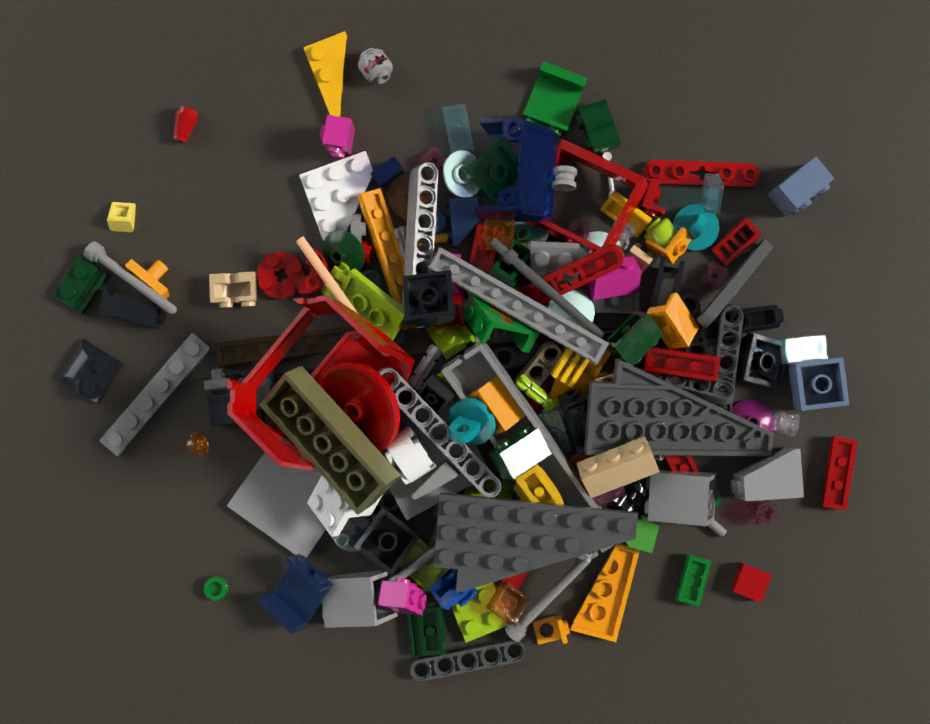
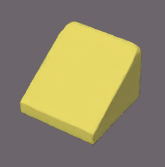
(121, 217)

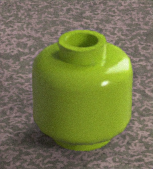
(660, 232)

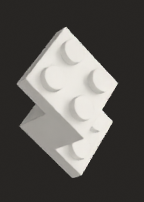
(332, 508)

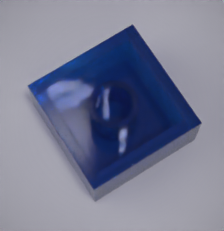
(387, 172)

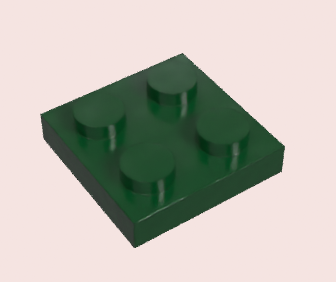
(494, 170)

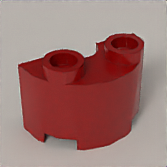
(313, 282)

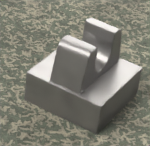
(218, 385)

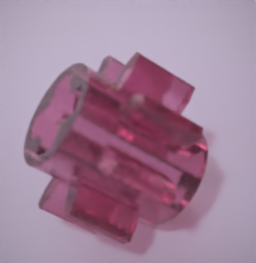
(768, 514)

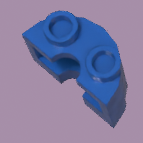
(445, 591)

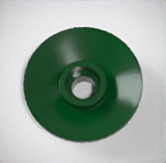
(347, 246)

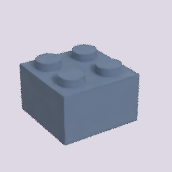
(805, 183)
(818, 384)

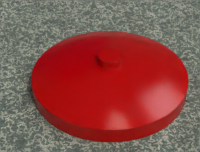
(365, 400)

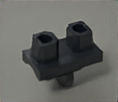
(633, 493)

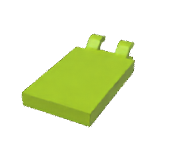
(368, 300)

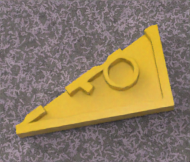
(327, 64)

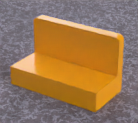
(674, 322)
(499, 403)

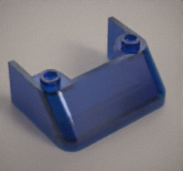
(534, 193)

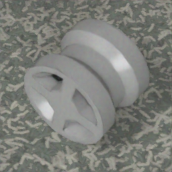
(564, 178)

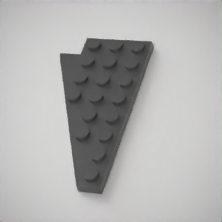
(668, 418)
(509, 537)

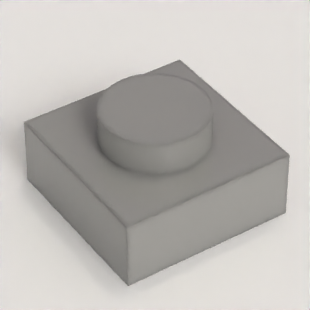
(358, 227)

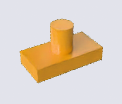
(150, 276)

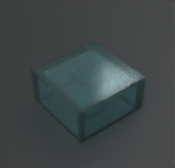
(712, 193)

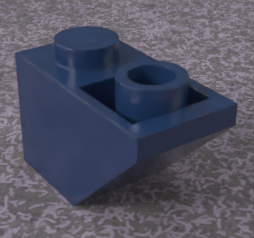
(462, 219)

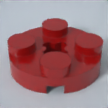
(274, 263)

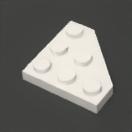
(334, 191)

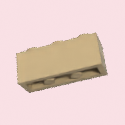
(617, 467)

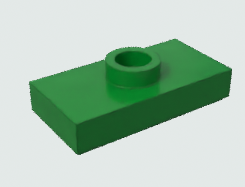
(693, 580)

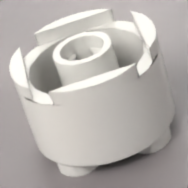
(409, 456)

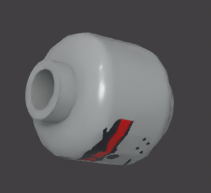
(375, 66)

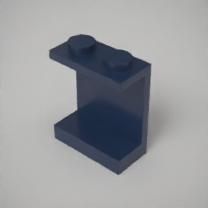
(297, 594)

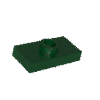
(526, 233)

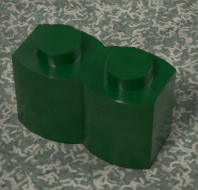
(598, 127)

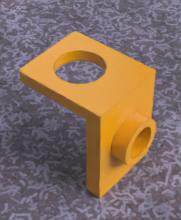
(674, 249)
(560, 629)

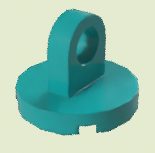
(700, 225)
(470, 422)

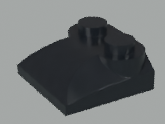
(428, 298)
(760, 361)
(90, 371)

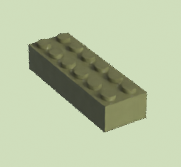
(329, 439)

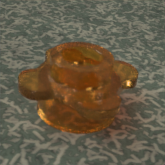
(197, 444)

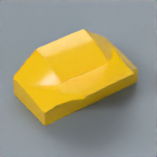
(537, 487)

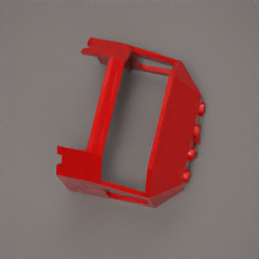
(365, 345)

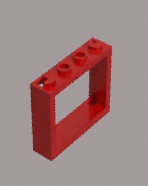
(638, 182)

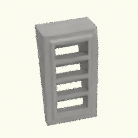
(440, 476)

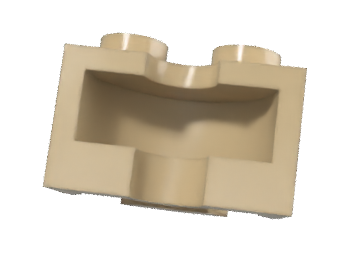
(233, 289)

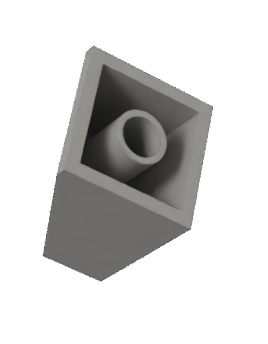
(770, 477)
(681, 497)
(355, 600)

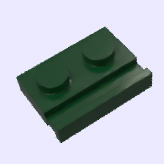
(81, 285)
(427, 632)

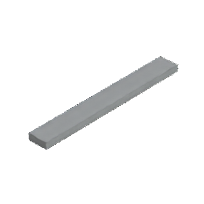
(520, 306)

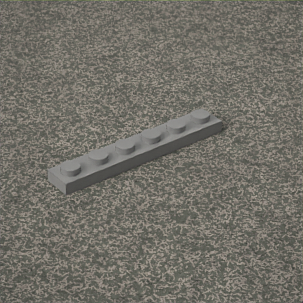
(155, 394)

